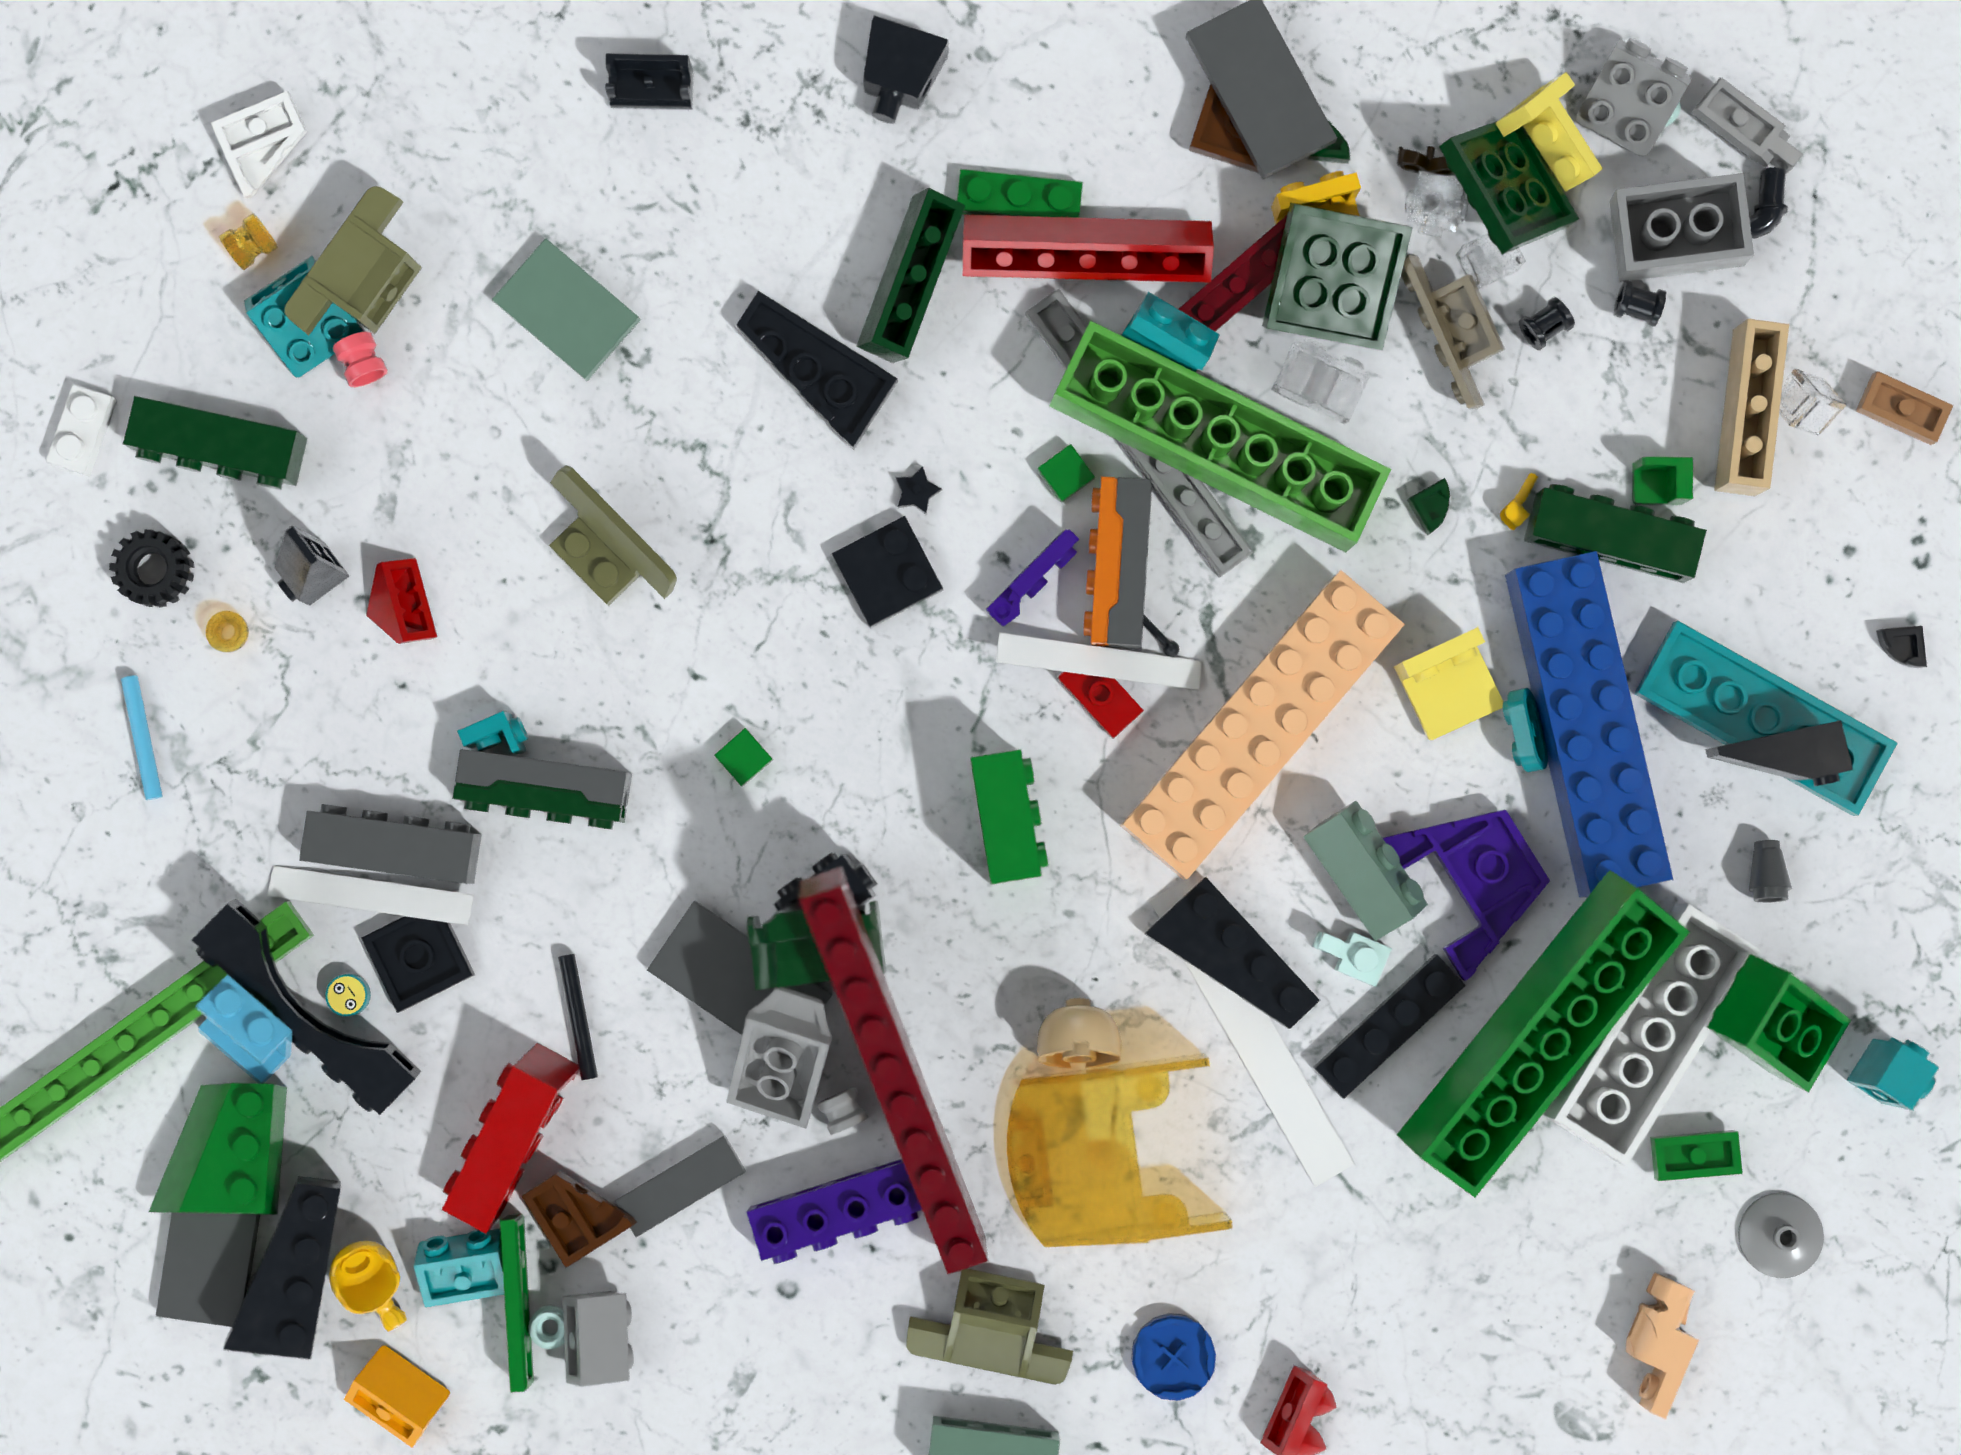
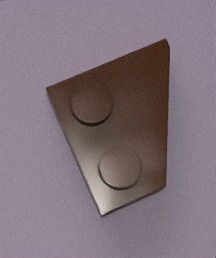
(574, 1217)

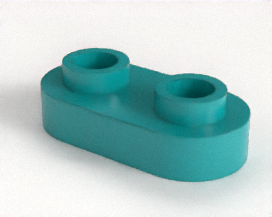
(1529, 745)

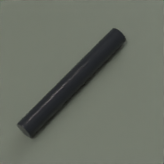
(578, 1017)

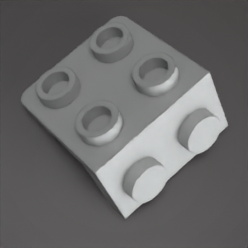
(1634, 96)

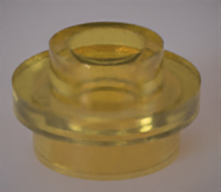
(216, 625)

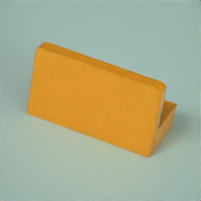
(396, 1395)

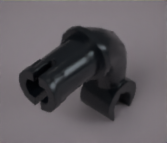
(1771, 202)

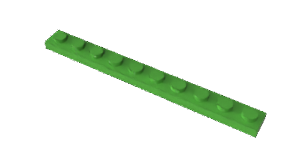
(129, 1041)

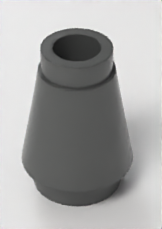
(1769, 873)

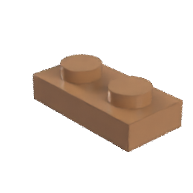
(1904, 408)

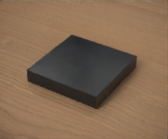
(417, 959)

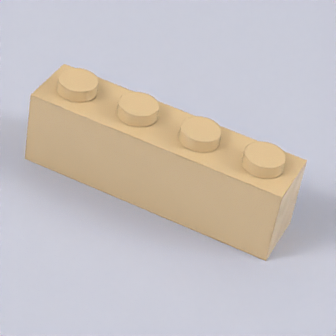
(1751, 407)

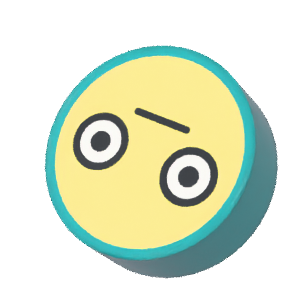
(348, 995)

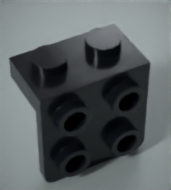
(858, 878)

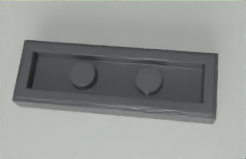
(681, 1185)

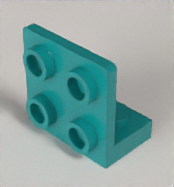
(294, 346)

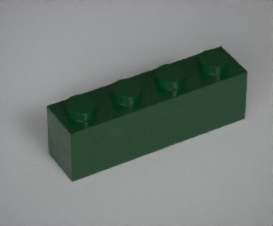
(910, 275)
(214, 441)
(1619, 535)

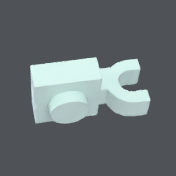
(1357, 956)

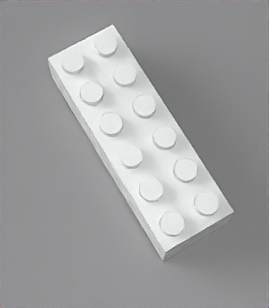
(1653, 1043)

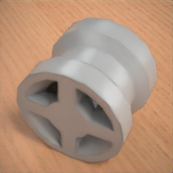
(842, 1110)

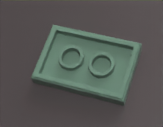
(566, 309)

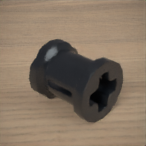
(1640, 303)
(1546, 323)

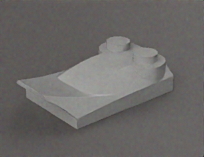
(781, 1057)

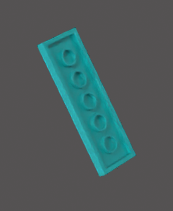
(1744, 702)

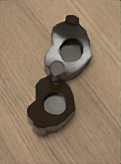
(1416, 162)

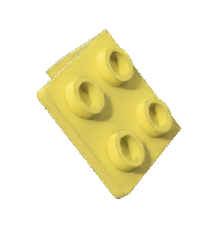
(1450, 685)

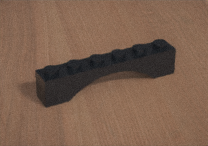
(242, 949)

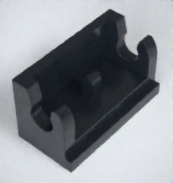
(649, 81)

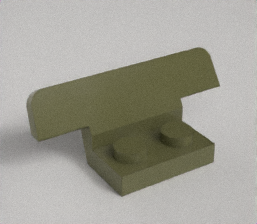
(357, 269)
(603, 546)
(992, 1330)

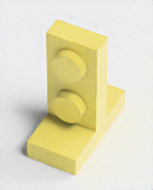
(1553, 133)

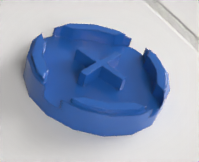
(1173, 1356)

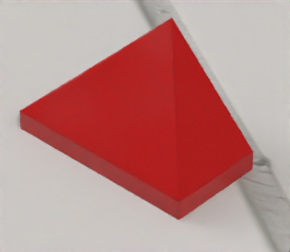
(400, 602)

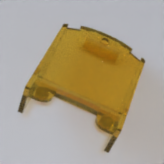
(1079, 1160)

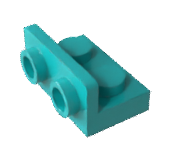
(460, 1267)

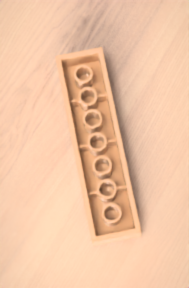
(1262, 725)

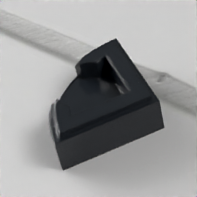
(1904, 645)

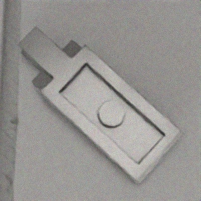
(1747, 126)

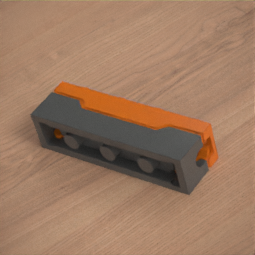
(1120, 562)

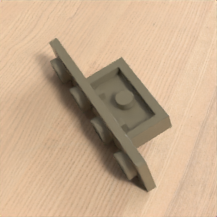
(1459, 324)

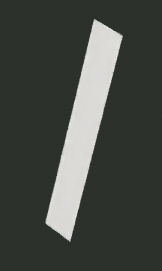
(1098, 661)
(370, 895)

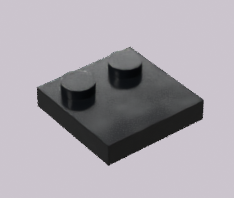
(887, 571)

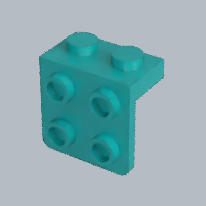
(1171, 333)

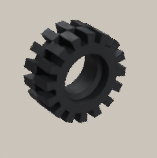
(127, 568)

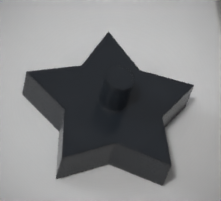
(916, 491)

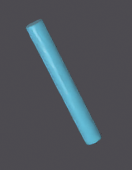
(141, 737)

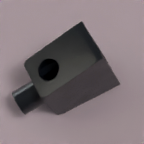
(901, 66)

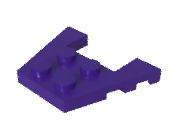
(1490, 871)

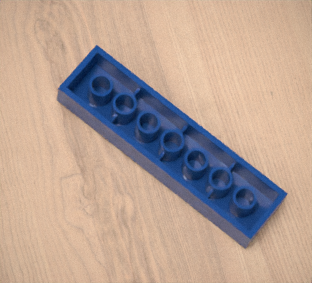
(1588, 722)

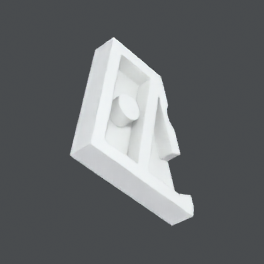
(259, 139)

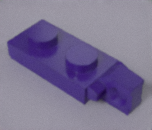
(1031, 579)

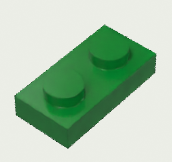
(1696, 1155)

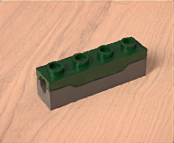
(541, 786)

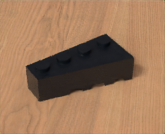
(287, 1288)

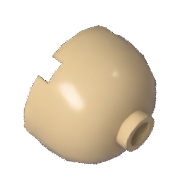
(1078, 1036)

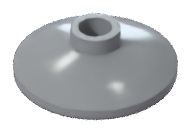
(1762, 1229)

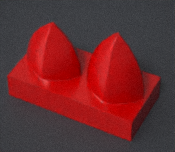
(1290, 1424)

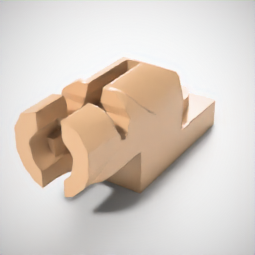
(1661, 1343)

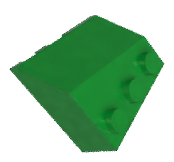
(227, 1153)

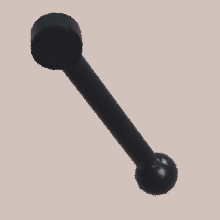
(1170, 648)

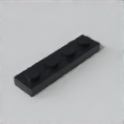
(1389, 1026)

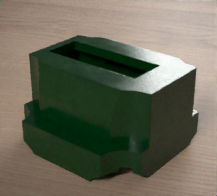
(787, 952)

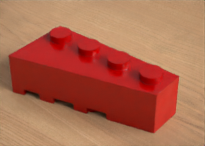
(507, 1137)

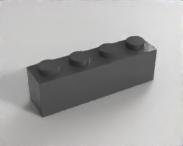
(390, 846)

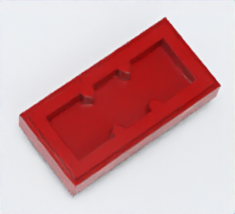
(1103, 700)

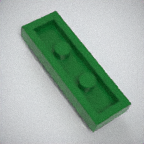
(1018, 195)

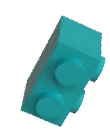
(1894, 1073)

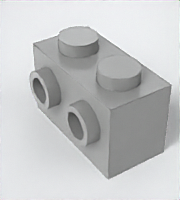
(597, 1338)

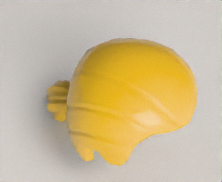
(366, 1280)

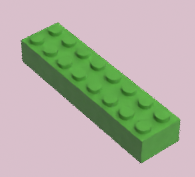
(1220, 437)

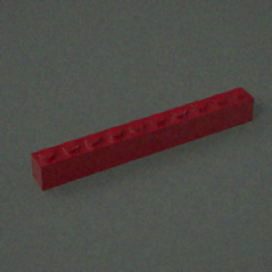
(893, 1069)

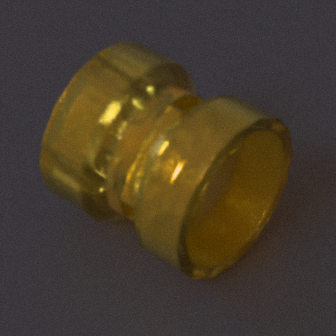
(240, 247)

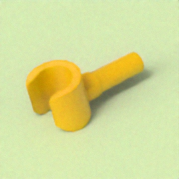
(1514, 513)

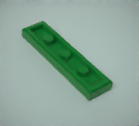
(516, 1302)

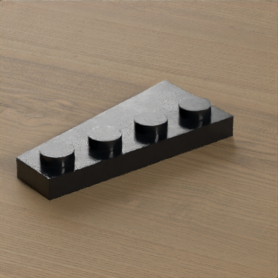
(824, 371)
(1224, 946)

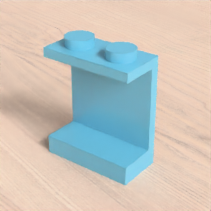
(245, 1030)

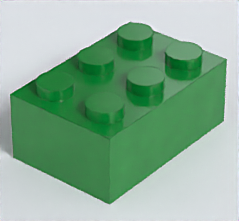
(1008, 816)
(1779, 1022)

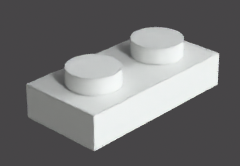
(81, 430)

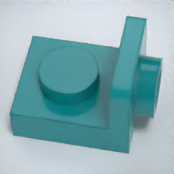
(487, 733)

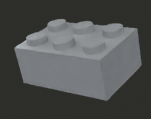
(1681, 227)

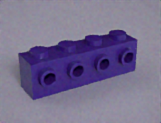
(832, 1210)

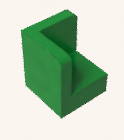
(1662, 480)

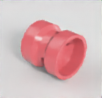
(359, 357)

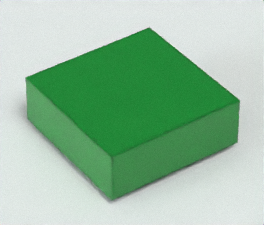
(1066, 473)
(743, 757)

